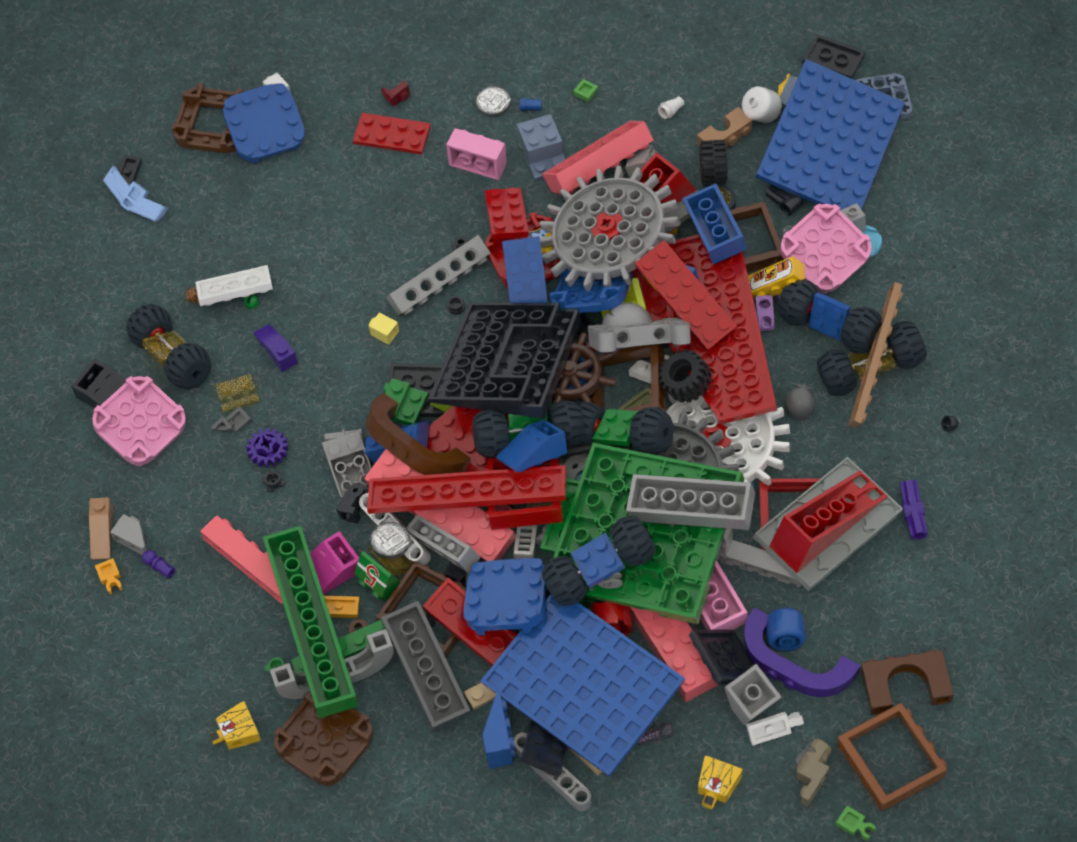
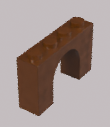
(928, 666)

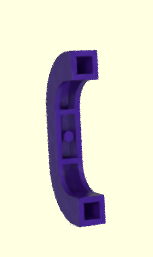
(788, 672)

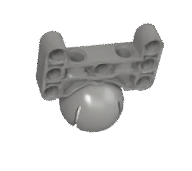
(633, 326)

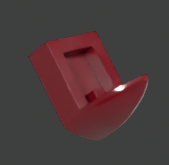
(396, 95)

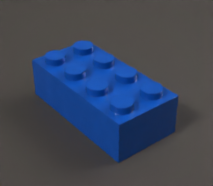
(714, 223)
(525, 270)

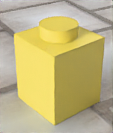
(383, 328)

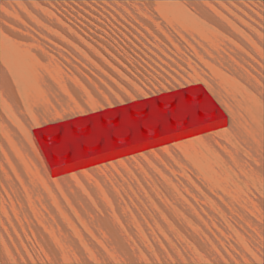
(685, 295)
(448, 609)

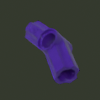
(913, 509)

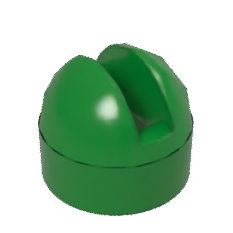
(254, 302)

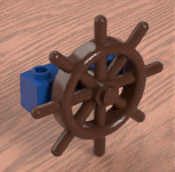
(576, 378)

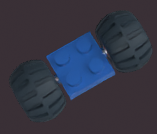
(804, 303)
(598, 560)

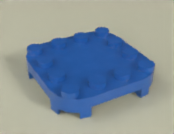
(263, 122)
(596, 300)
(505, 595)

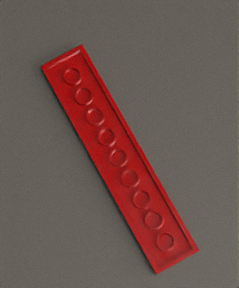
(466, 489)

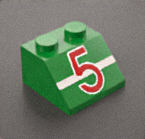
(376, 577)

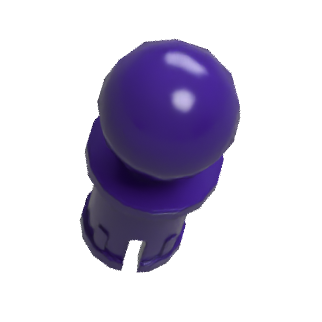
(150, 558)

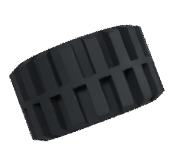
(713, 162)
(678, 365)

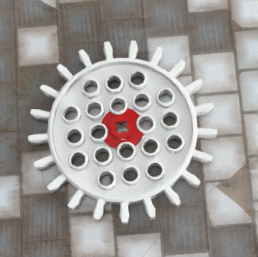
(753, 458)

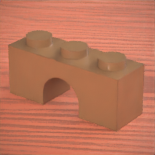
(737, 126)

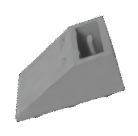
(347, 461)

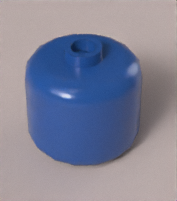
(785, 629)

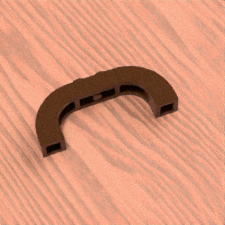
(407, 448)

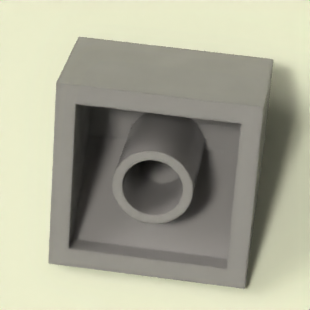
(751, 694)

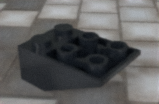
(97, 384)

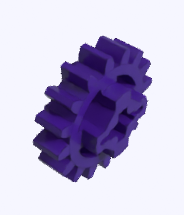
(259, 453)

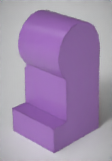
(765, 312)

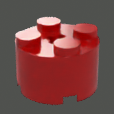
(615, 615)

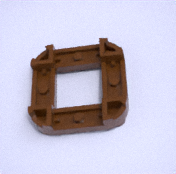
(188, 114)

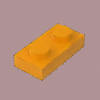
(343, 606)

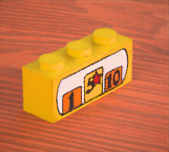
(775, 277)

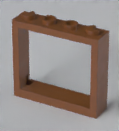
(864, 774)

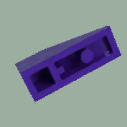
(276, 347)

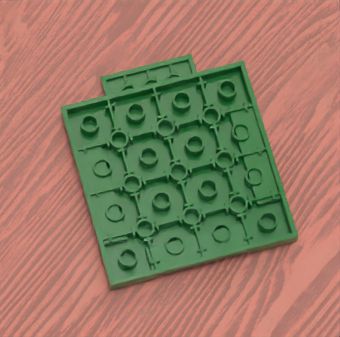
(680, 570)

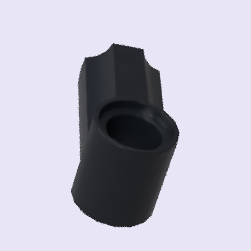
(787, 201)

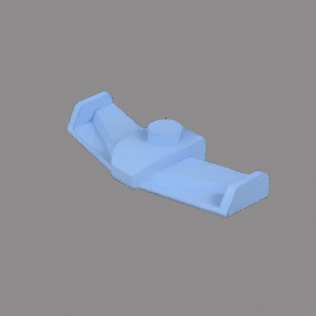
(133, 196)

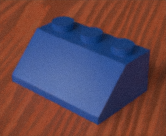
(418, 431)

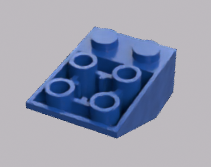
(533, 446)
(498, 736)

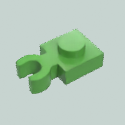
(853, 822)

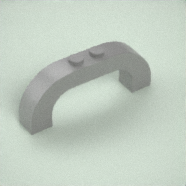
(360, 666)

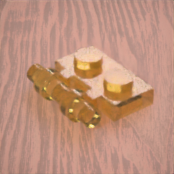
(235, 388)

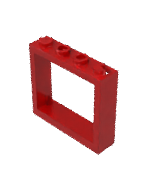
(780, 485)
(525, 516)

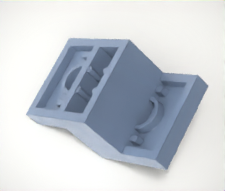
(541, 144)

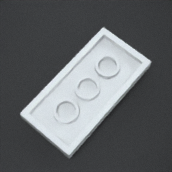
(234, 285)

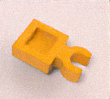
(109, 574)

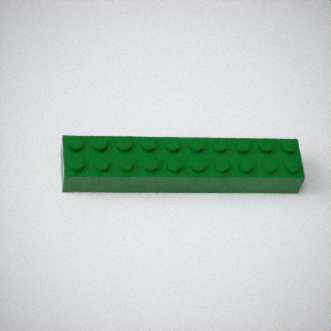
(310, 622)

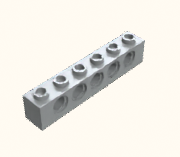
(398, 298)

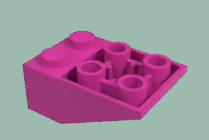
(334, 562)

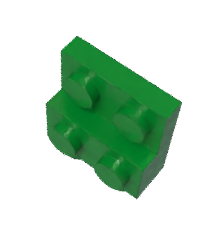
(410, 401)

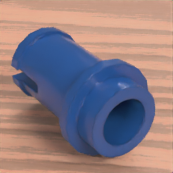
(530, 104)

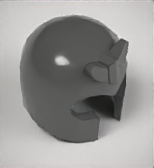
(800, 402)

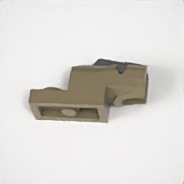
(812, 769)

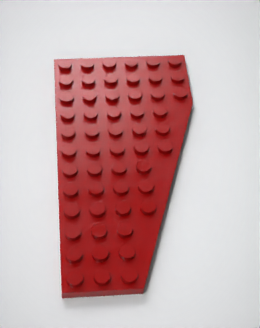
(738, 362)

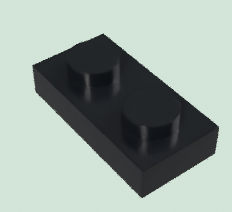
(130, 167)

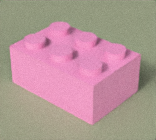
(476, 154)

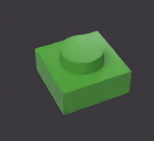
(585, 90)

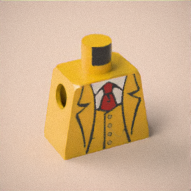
(235, 728)
(717, 781)

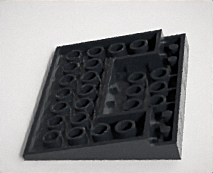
(507, 357)

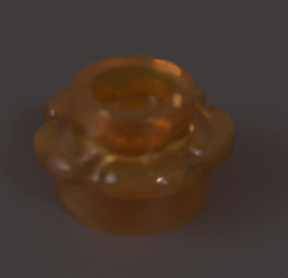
(192, 295)

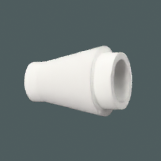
(669, 108)

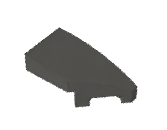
(234, 422)

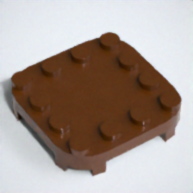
(323, 746)

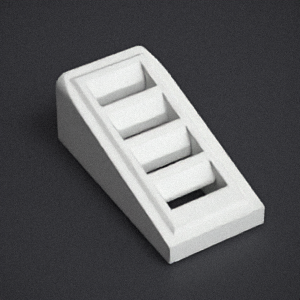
(518, 554)

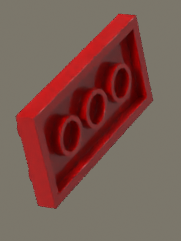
(391, 133)
(506, 213)

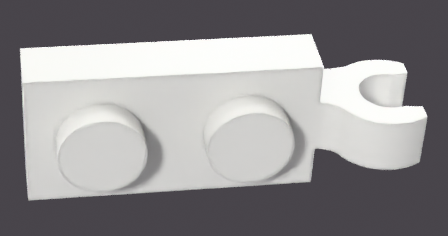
(772, 727)

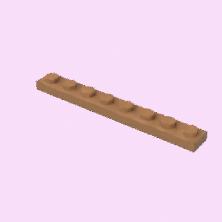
(874, 363)

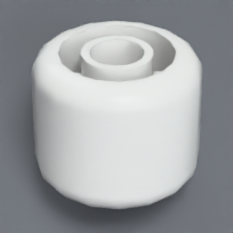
(761, 104)

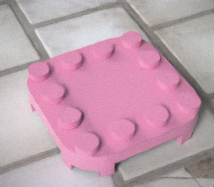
(827, 247)
(139, 420)

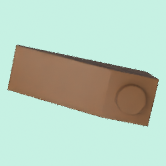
(100, 527)

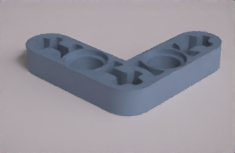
(893, 88)

